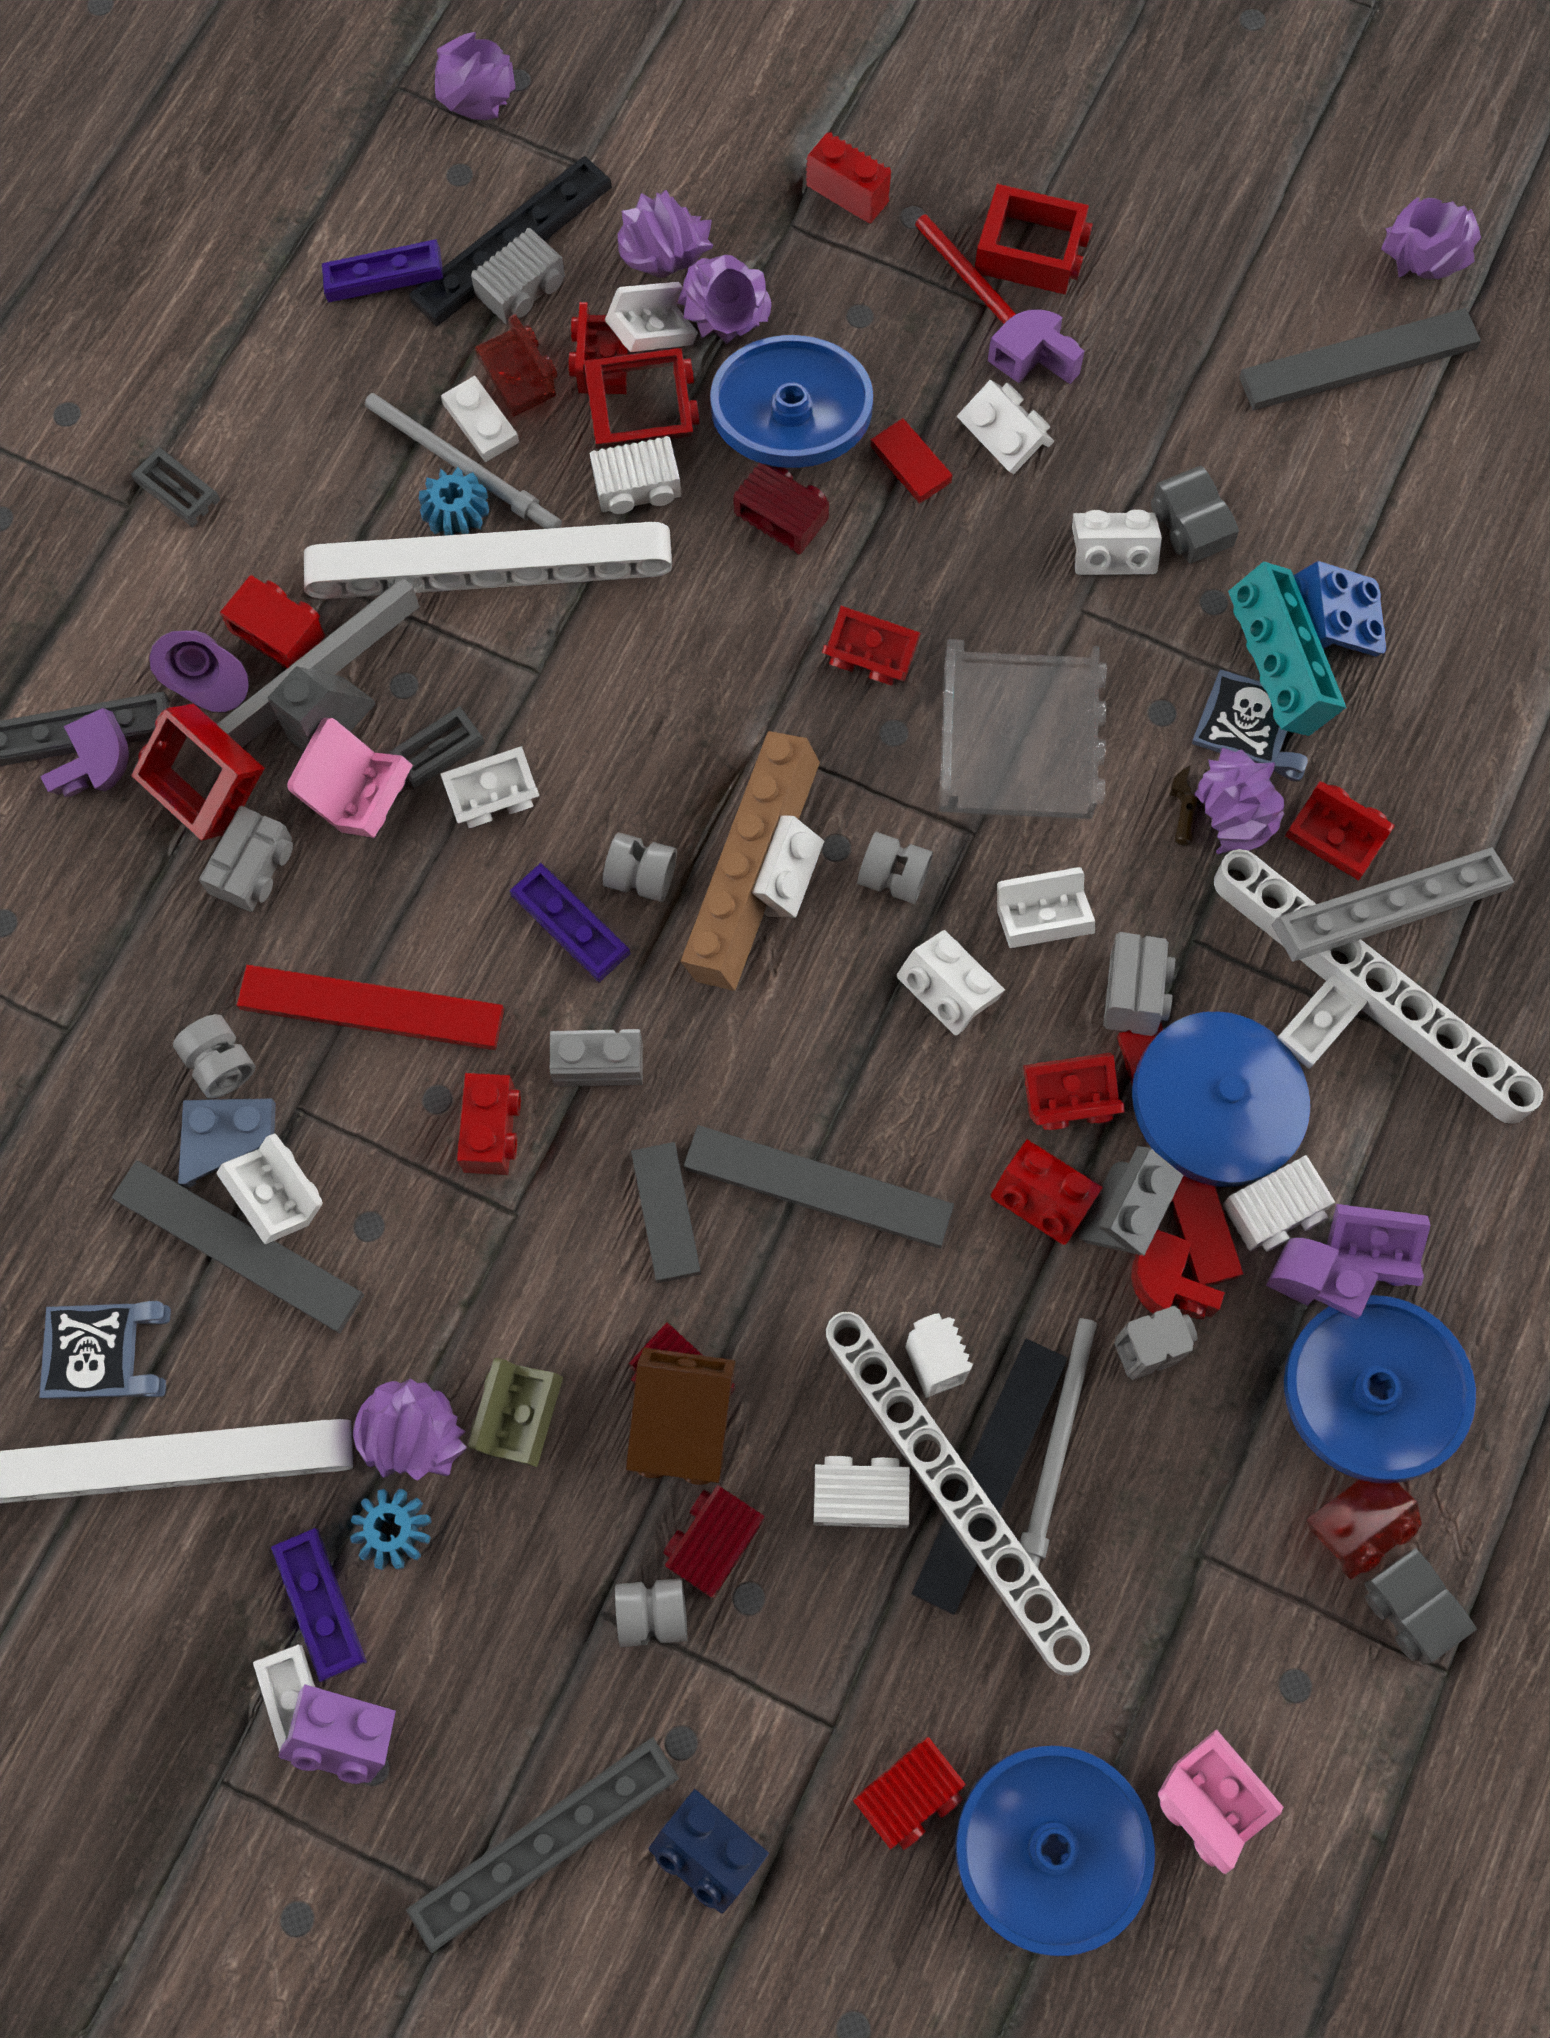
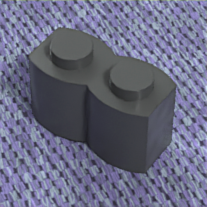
(1194, 514)
(1419, 1607)

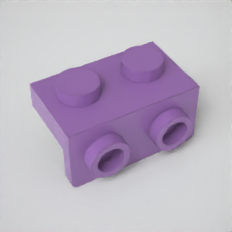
(1381, 1242)
(338, 1735)

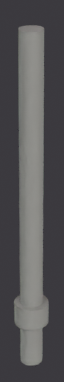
(521, 502)
(1034, 1540)

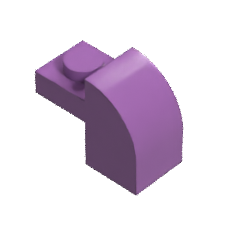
(1031, 339)
(101, 755)
(1315, 1271)

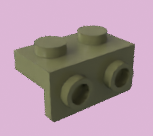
(515, 1412)

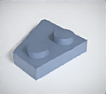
(221, 1132)

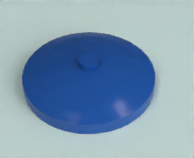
(791, 401)
(1221, 1099)
(1380, 1390)
(1055, 1850)

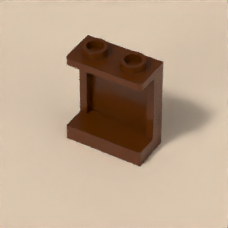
(680, 1416)

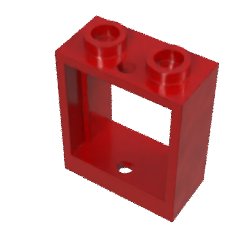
(1025, 266)
(682, 376)
(232, 788)

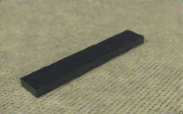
(542, 213)
(994, 1469)

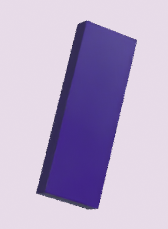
(382, 270)
(570, 922)
(318, 1605)

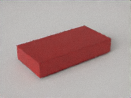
(911, 460)

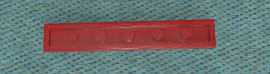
(370, 1007)
(1194, 1203)

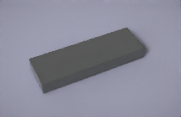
(665, 1212)

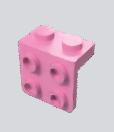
(347, 780)
(1217, 1801)

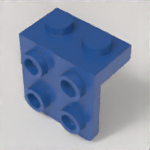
(1343, 607)

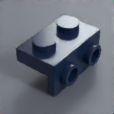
(707, 1852)

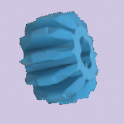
(453, 503)
(377, 1540)

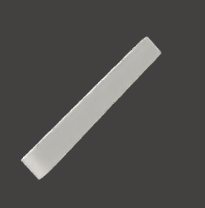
(488, 560)
(1398, 991)
(175, 1460)
(961, 1513)

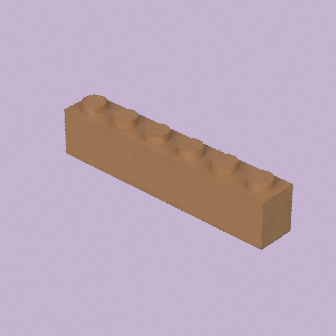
(730, 910)

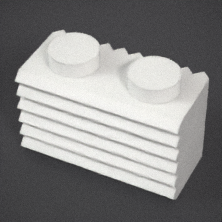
(635, 475)
(1279, 1204)
(937, 1354)
(861, 1494)

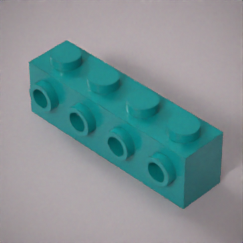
(1286, 649)

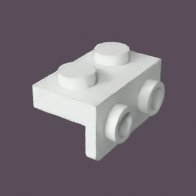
(649, 317)
(1004, 425)
(1116, 542)
(490, 786)
(787, 867)
(1044, 907)
(949, 981)
(271, 1190)

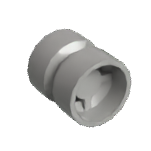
(880, 863)
(639, 867)
(212, 1054)
(651, 1612)

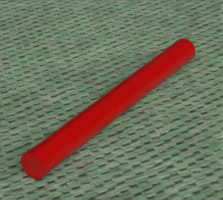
(964, 268)

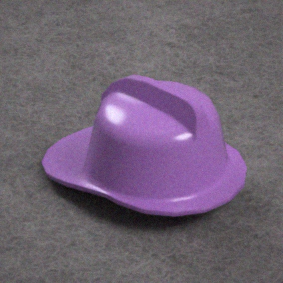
(199, 670)

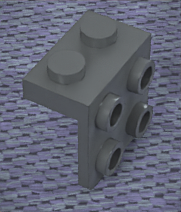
(1131, 1203)

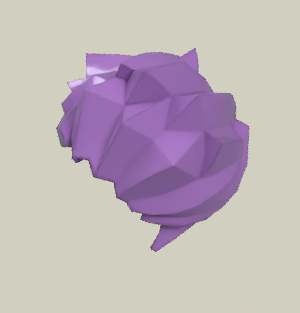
(473, 77)
(662, 236)
(1432, 238)
(724, 297)
(1240, 801)
(408, 1430)

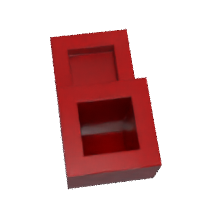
(1159, 1279)

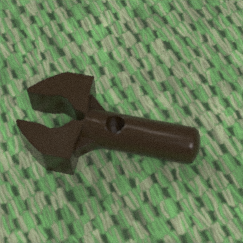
(1188, 809)

